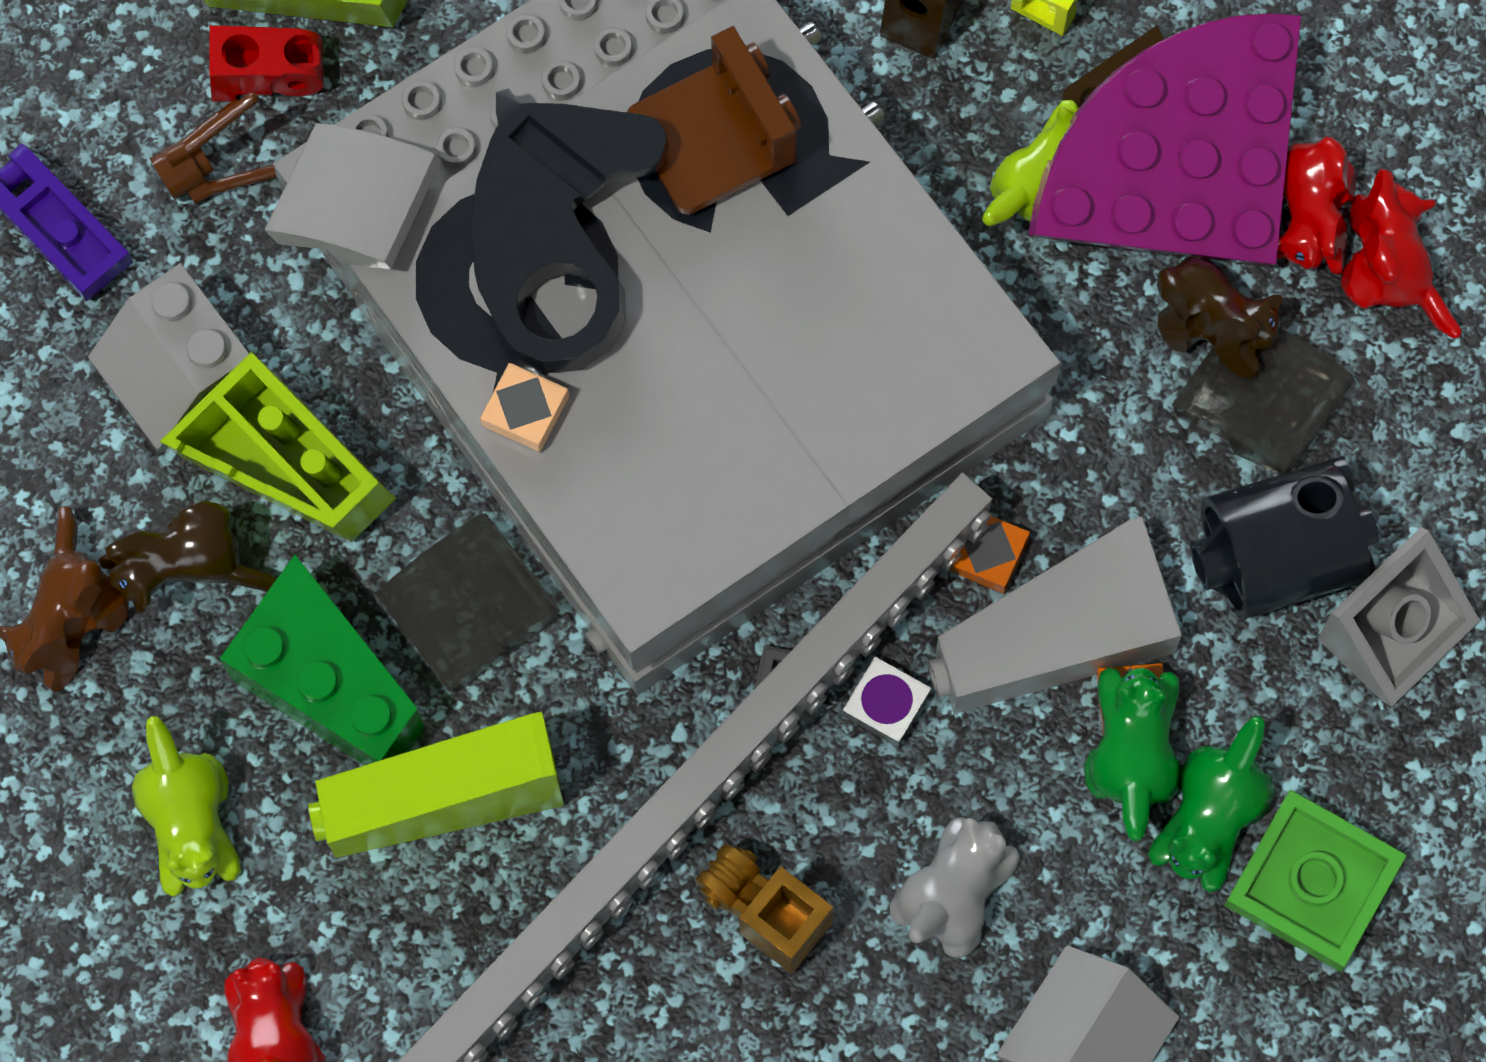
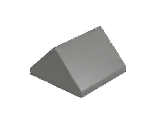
(1400, 619)
(1089, 1014)

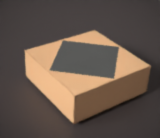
(524, 407)

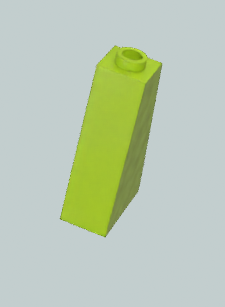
(439, 788)

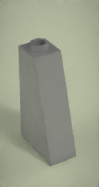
(1063, 625)

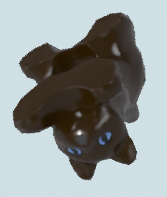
(1212, 310)
(193, 550)

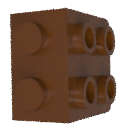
(722, 126)

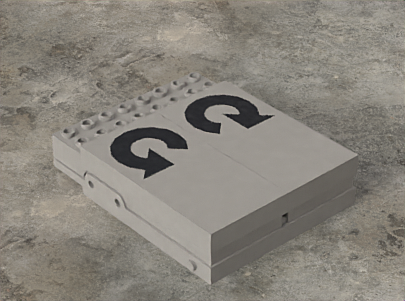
(781, 356)

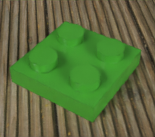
(1315, 880)

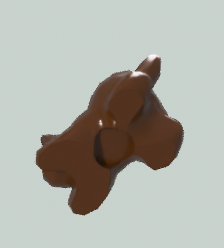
(68, 604)

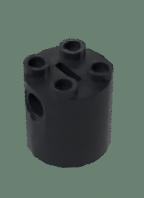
(1285, 539)

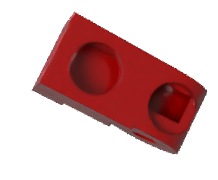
(264, 61)

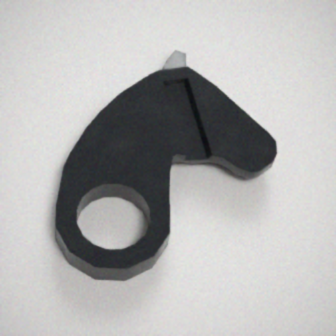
(525, 220)

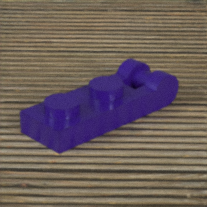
(59, 225)

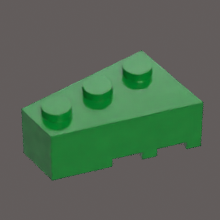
(320, 671)

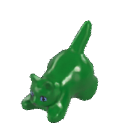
(1135, 754)
(1219, 798)

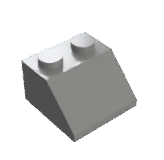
(166, 353)

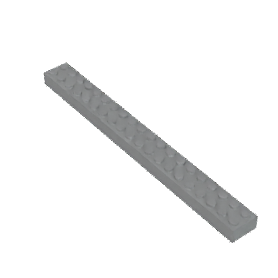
(706, 779)

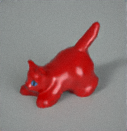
(1316, 188)
(1393, 262)
(268, 1014)

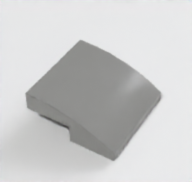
(353, 195)

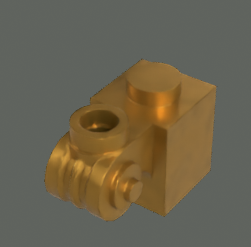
(773, 914)

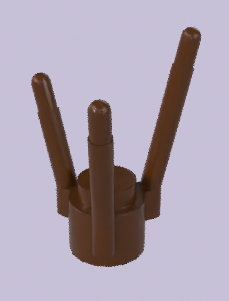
(185, 164)

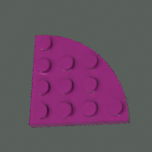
(1181, 147)

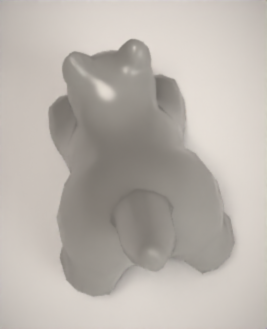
(952, 891)

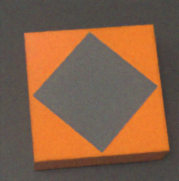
(993, 556)

